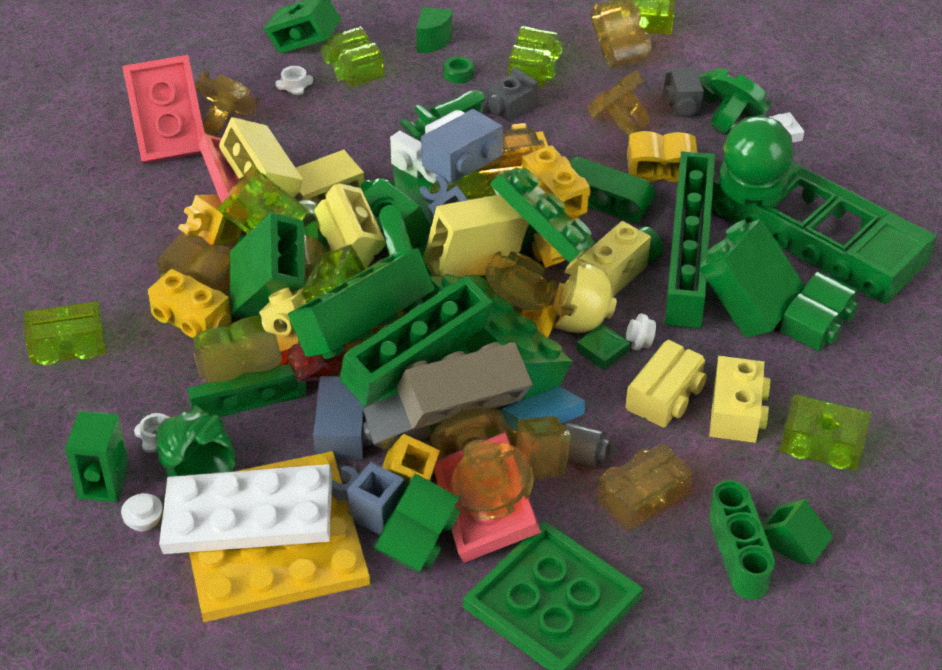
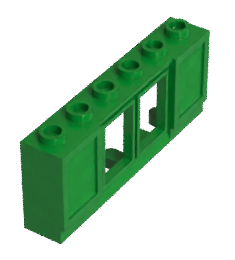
(874, 261)

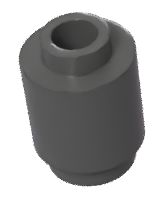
(588, 445)

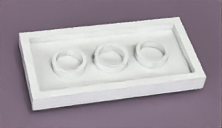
(247, 509)

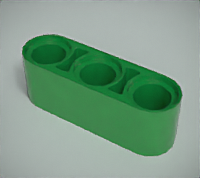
(614, 190)
(741, 539)

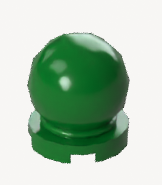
(756, 161)

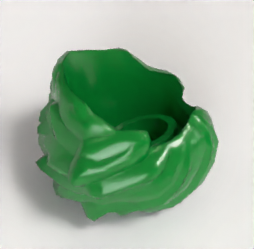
(194, 444)

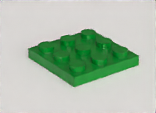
(552, 599)

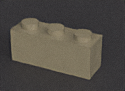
(463, 382)

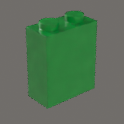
(266, 262)
(752, 277)

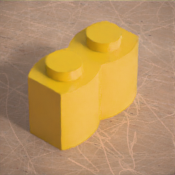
(657, 156)

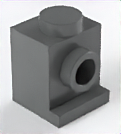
(683, 90)
(512, 95)

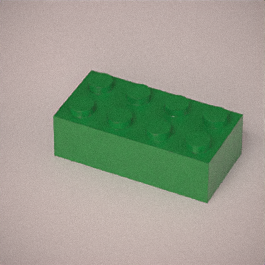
(504, 325)

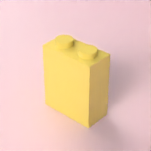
(470, 234)

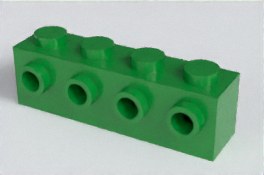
(361, 303)
(420, 335)

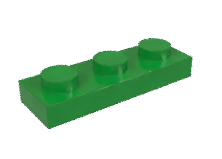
(248, 391)

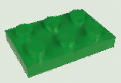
(543, 212)

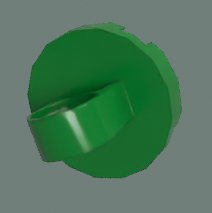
(737, 97)

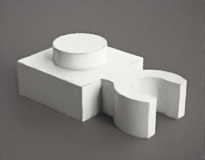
(407, 156)

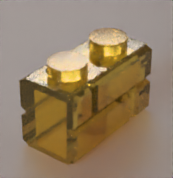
(644, 486)

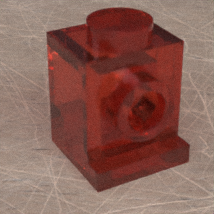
(313, 367)

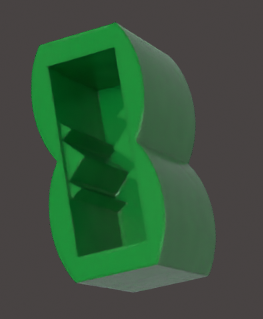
(819, 311)
(416, 524)

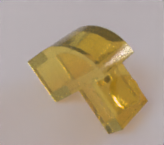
(544, 444)

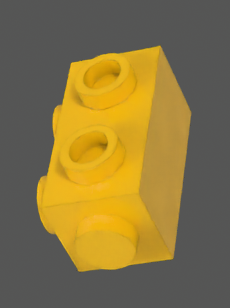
(559, 179)
(188, 304)

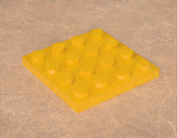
(270, 576)

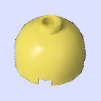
(586, 296)

